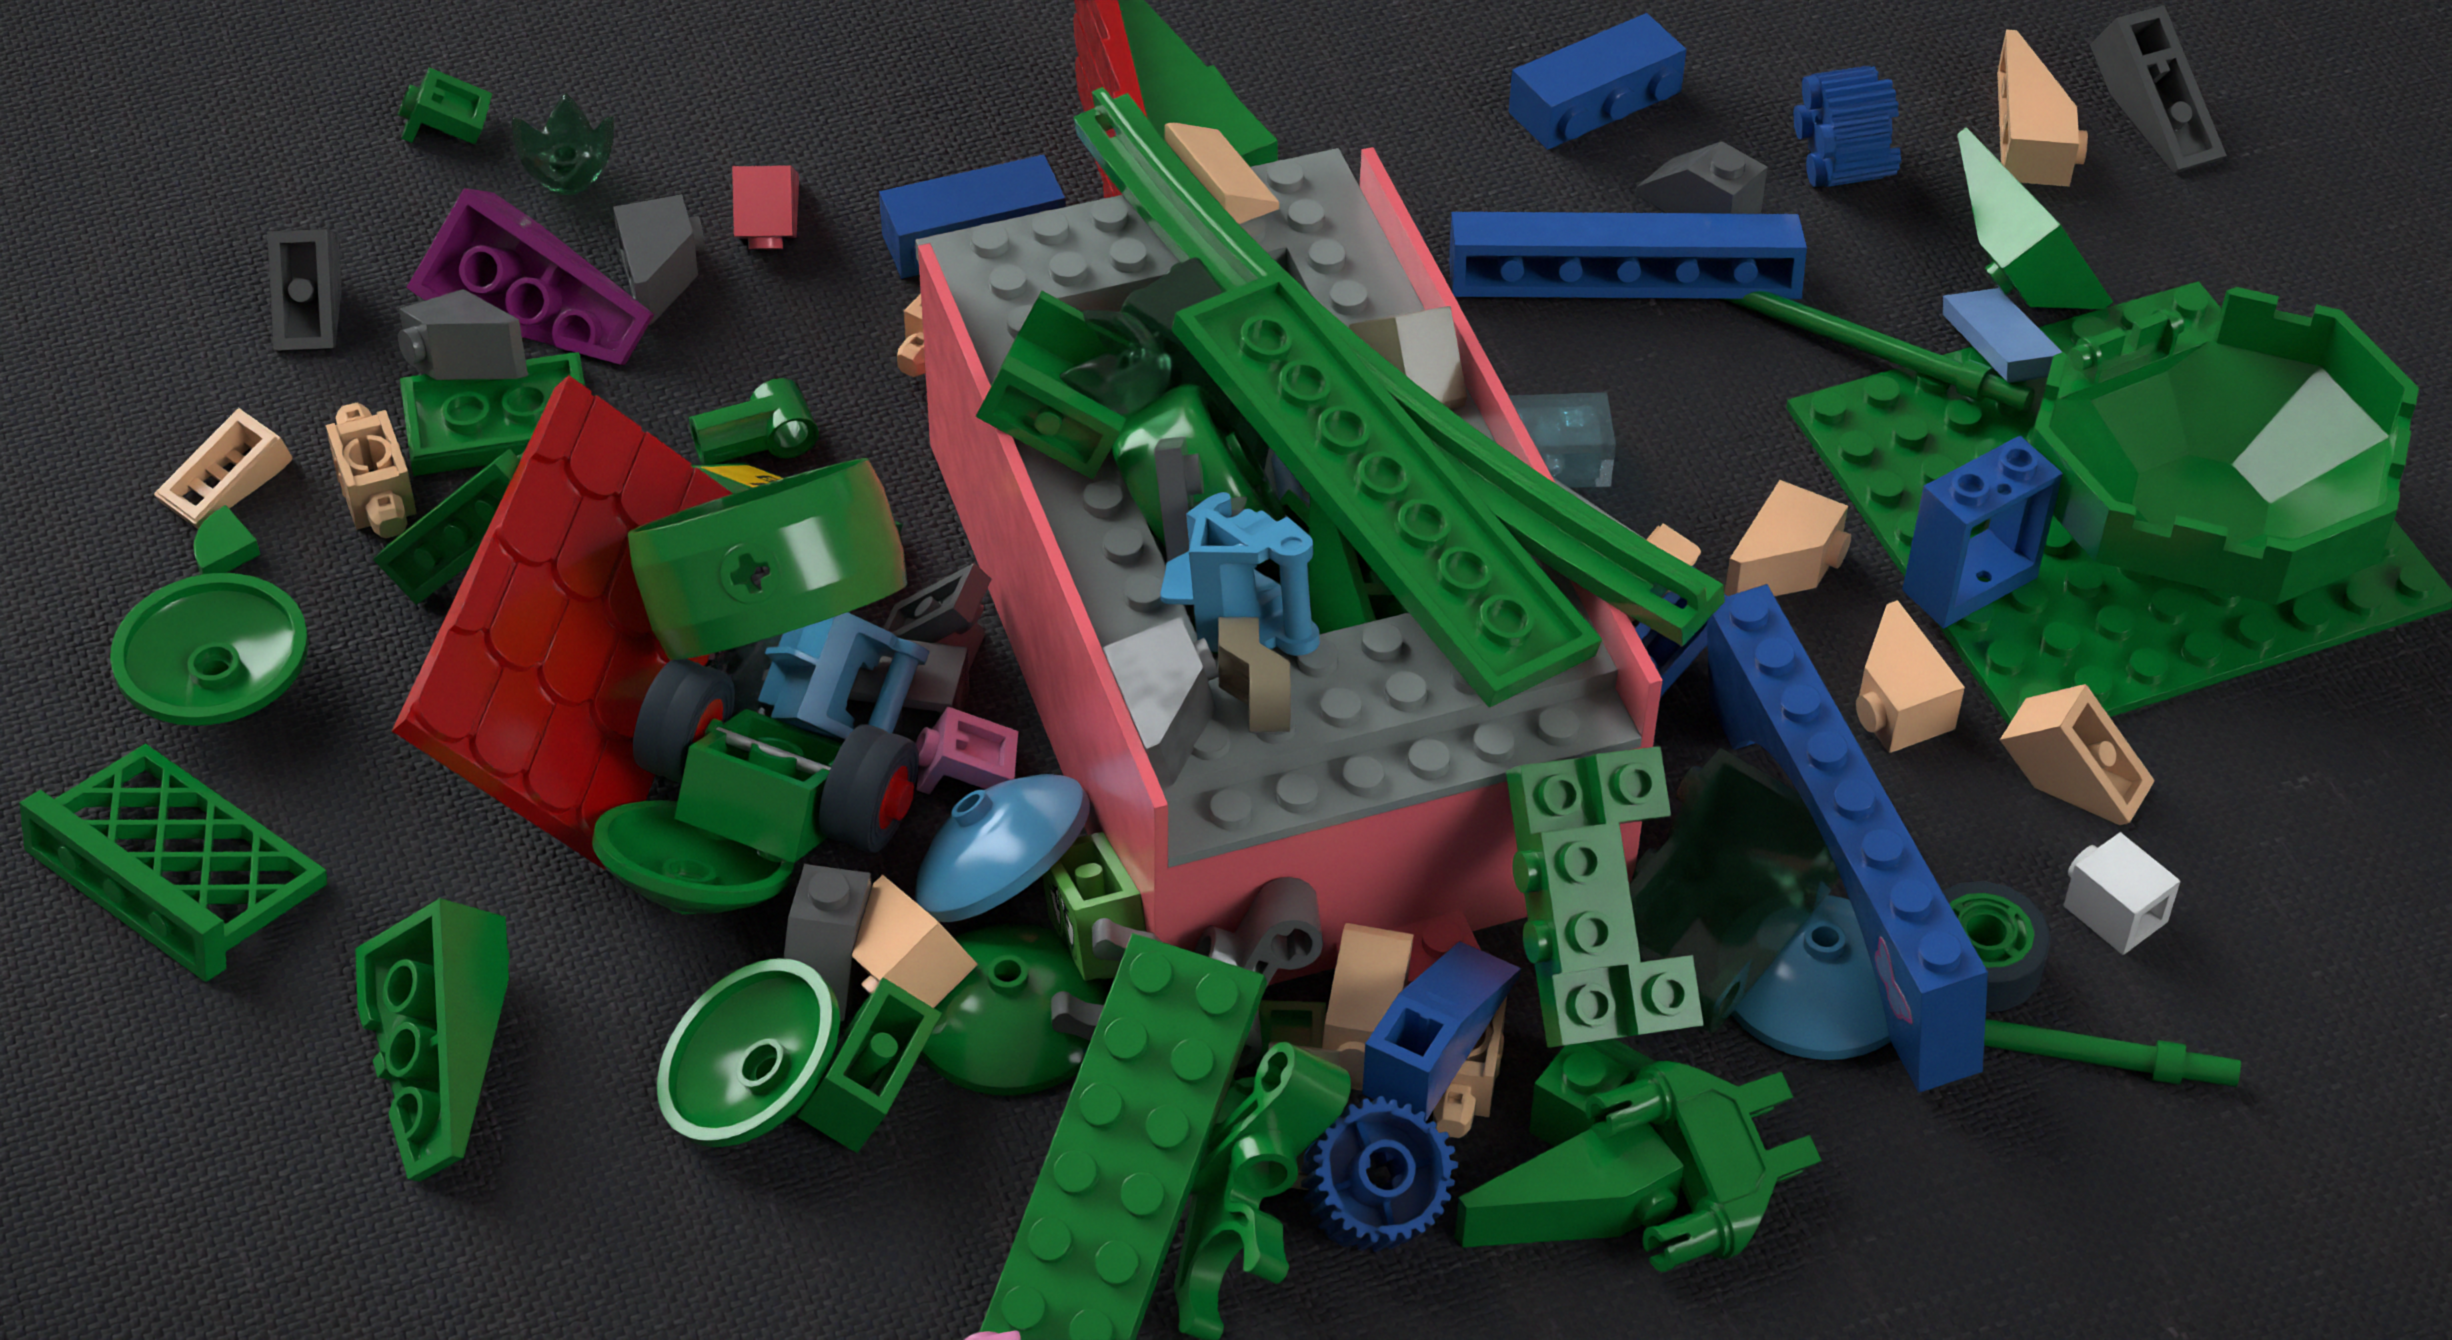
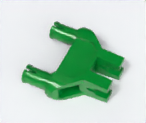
(1723, 1158)

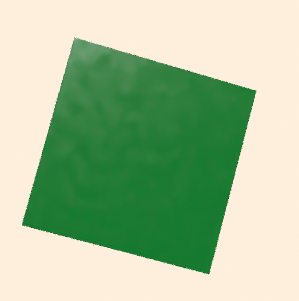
(2080, 619)

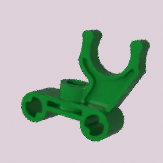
(1244, 1162)

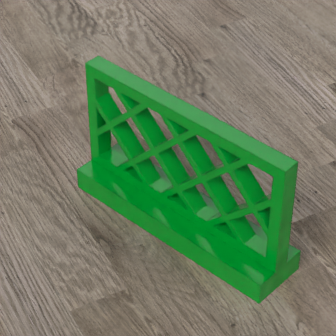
(449, 534)
(132, 882)

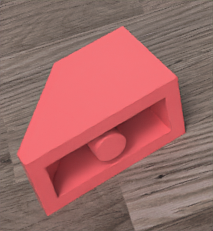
(765, 205)

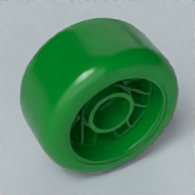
(1223, 451)

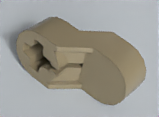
(1254, 674)

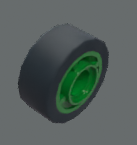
(2007, 936)

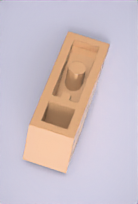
(2036, 118)

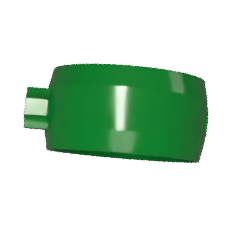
(817, 531)

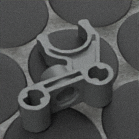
(1275, 933)

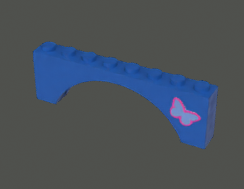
(1919, 952)

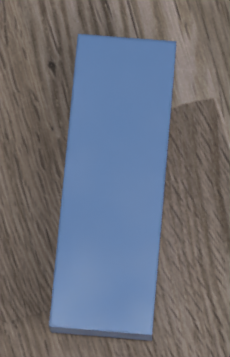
(2001, 334)

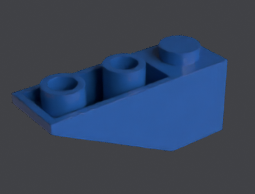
(1435, 1027)

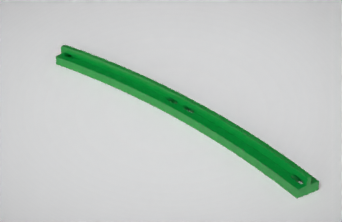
(1533, 508)

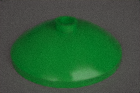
(209, 649)
(680, 866)
(1001, 1033)
(748, 1053)

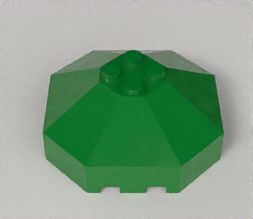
(2231, 453)

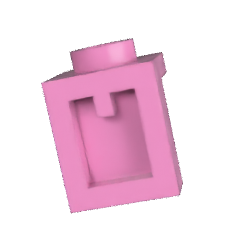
(966, 750)

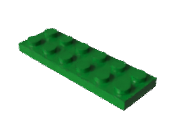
(1127, 1147)

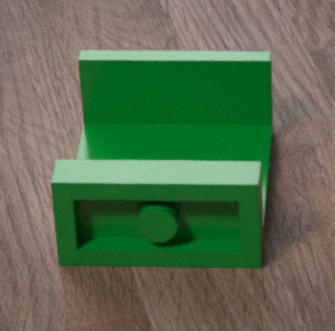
(1037, 405)

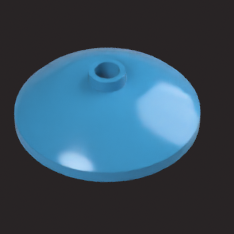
(999, 844)
(1819, 991)

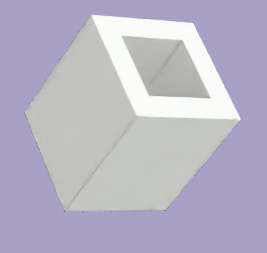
(2120, 892)

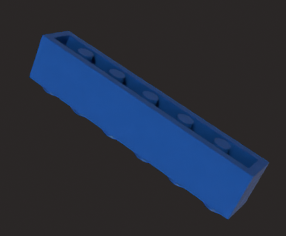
(1625, 255)

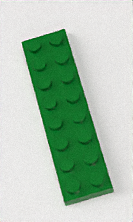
(1387, 487)

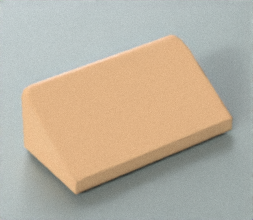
(1221, 171)

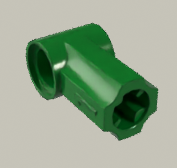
(771, 420)

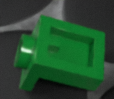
(446, 106)

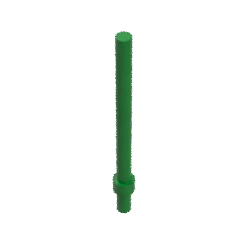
(1970, 379)
(2165, 1061)

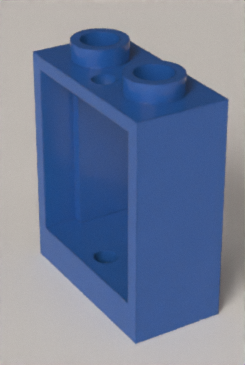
(1944, 564)

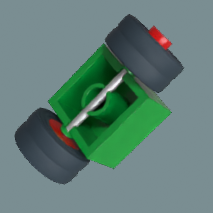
(768, 778)

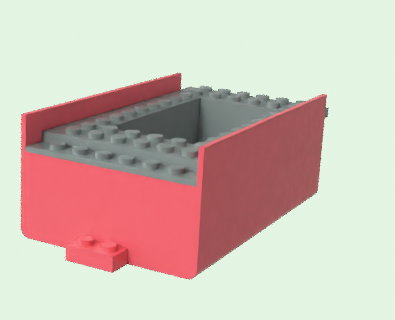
(1391, 759)

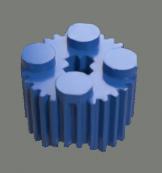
(1847, 126)
(1347, 1201)

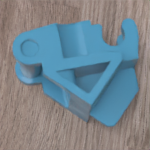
(1222, 581)
(819, 665)

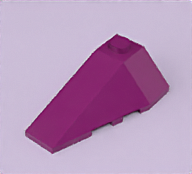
(532, 276)

